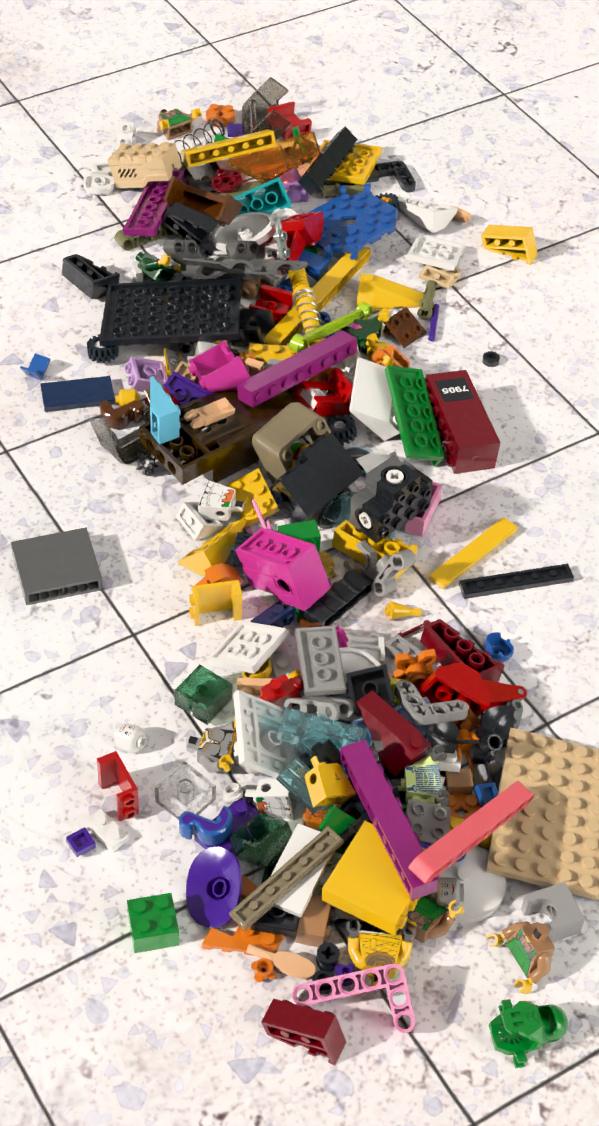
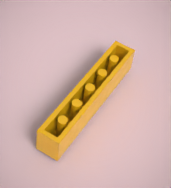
(228, 148)

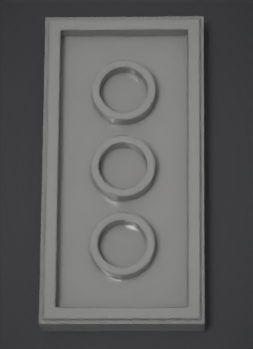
(320, 661)

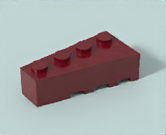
(454, 649)

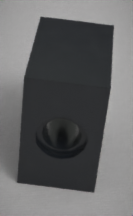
(252, 324)

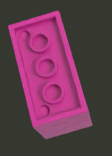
(284, 568)

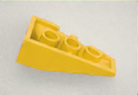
(386, 293)
(213, 550)

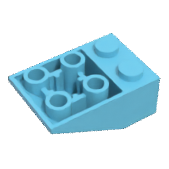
(163, 414)

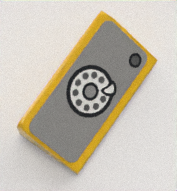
(171, 360)

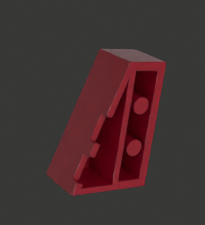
(306, 1027)

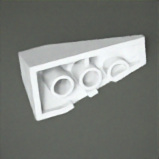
(427, 214)

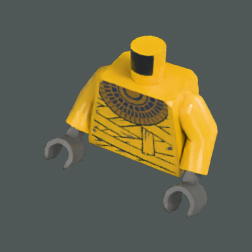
(377, 950)

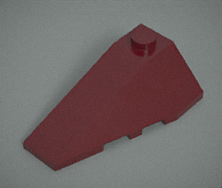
(400, 739)

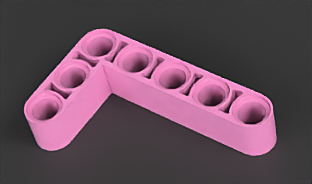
(361, 988)

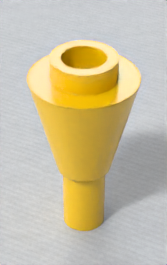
(395, 610)

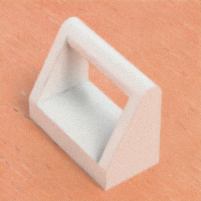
(195, 524)

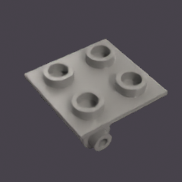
(428, 820)

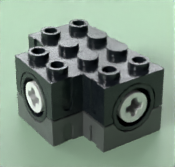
(390, 498)

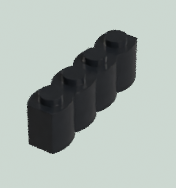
(340, 598)

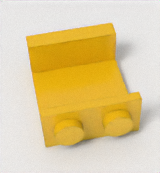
(216, 598)

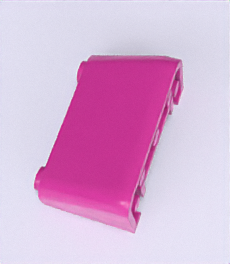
(218, 369)

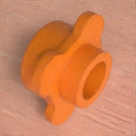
(260, 964)

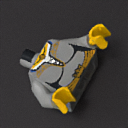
(216, 747)

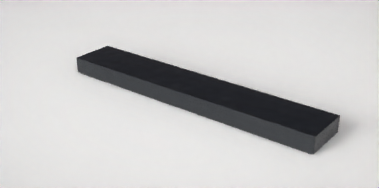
(516, 581)

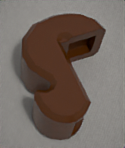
(123, 415)

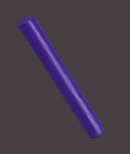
(433, 325)

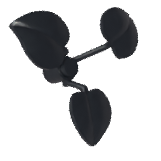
(497, 722)

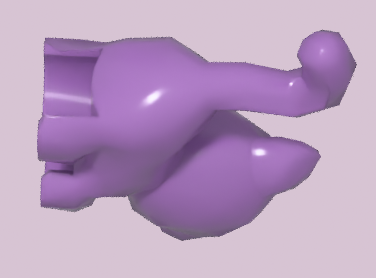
(295, 191)

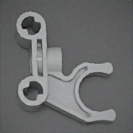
(383, 570)

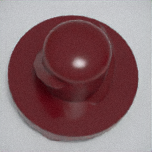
(226, 180)

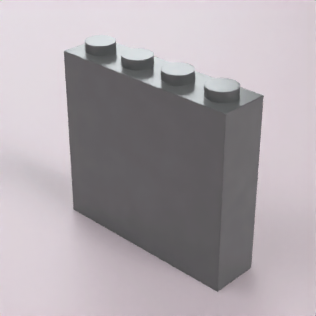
(56, 566)

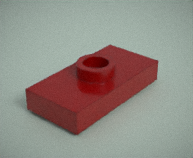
(284, 308)

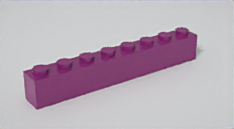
(296, 368)
(386, 814)

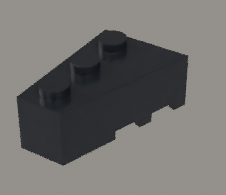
(190, 224)
(87, 276)

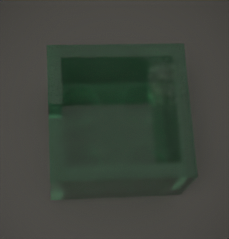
(203, 694)
(269, 837)

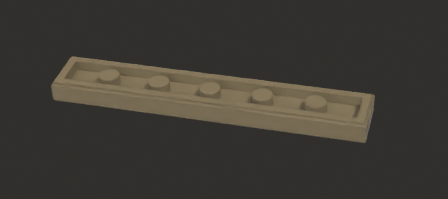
(286, 878)

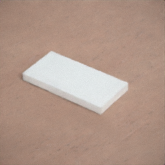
(299, 897)

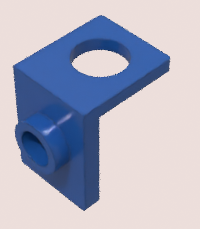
(37, 366)

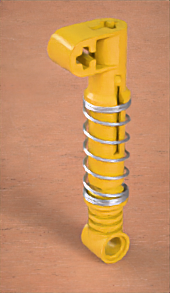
(303, 297)

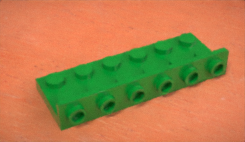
(414, 414)

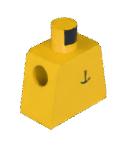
(327, 783)

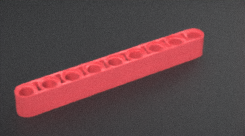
(470, 832)

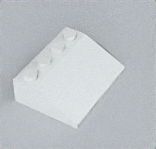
(372, 399)

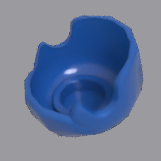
(498, 648)

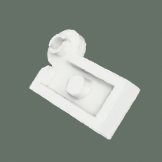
(103, 829)

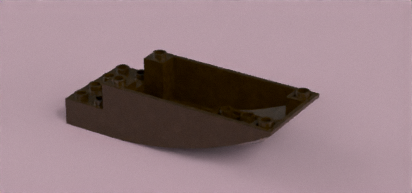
(222, 449)

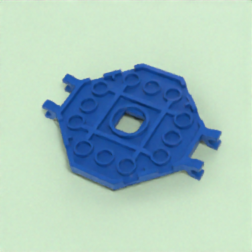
(372, 221)

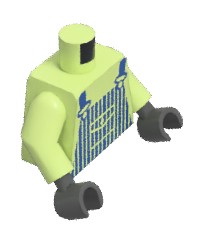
(422, 779)

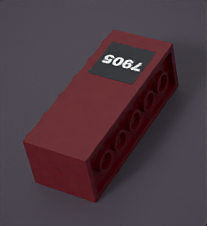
(462, 422)

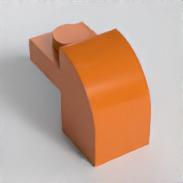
(220, 573)

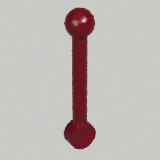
(414, 629)

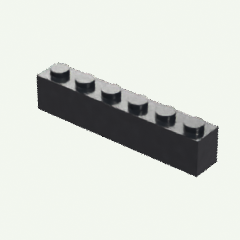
(327, 161)

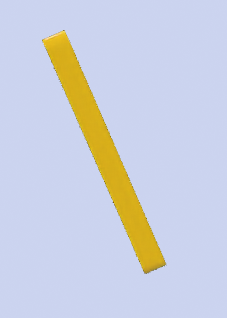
(323, 291)

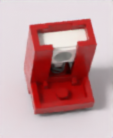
(327, 397)

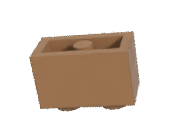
(313, 924)

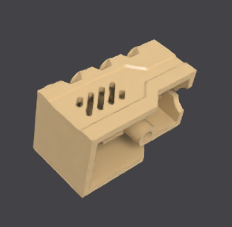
(147, 162)

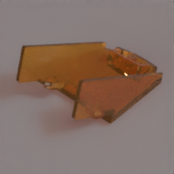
(276, 161)

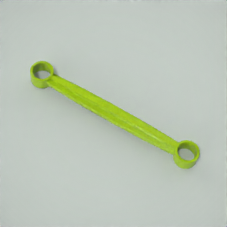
(299, 343)

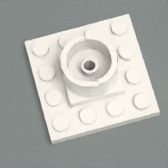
(257, 729)

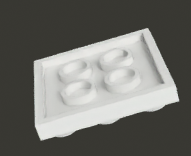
(435, 252)
(248, 646)

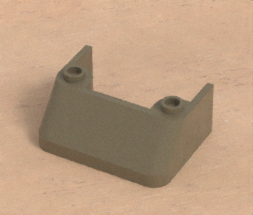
(276, 436)

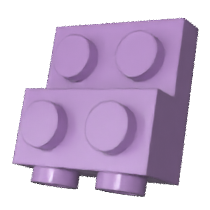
(142, 369)

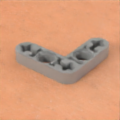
(427, 715)

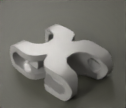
(323, 706)

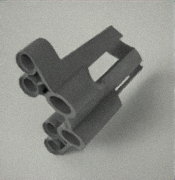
(238, 264)

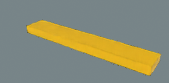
(473, 553)

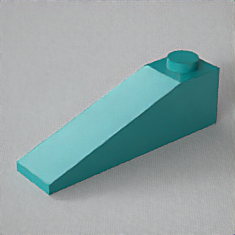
(264, 198)

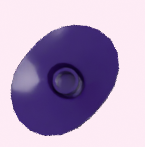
(213, 887)

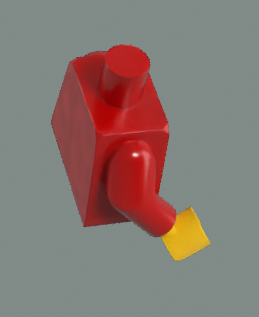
(282, 689)

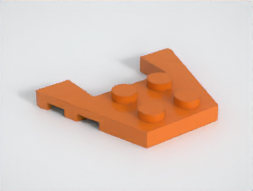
(242, 938)

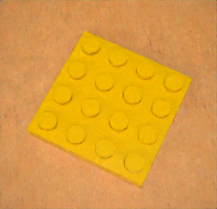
(357, 165)

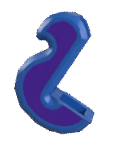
(206, 830)

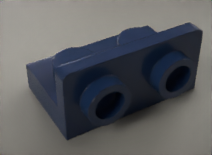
(276, 615)

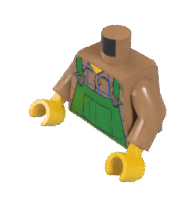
(176, 123)
(430, 919)
(530, 948)

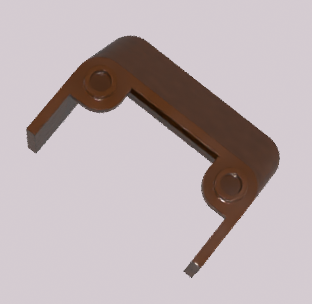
(207, 203)

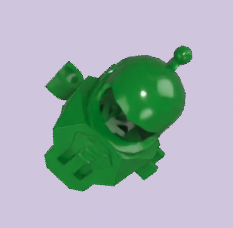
(526, 1028)

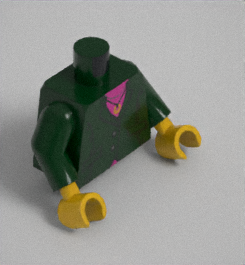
(157, 268)
(367, 331)

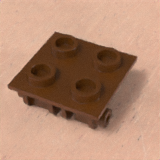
(404, 327)

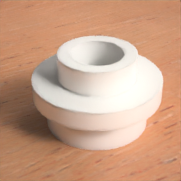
(232, 792)

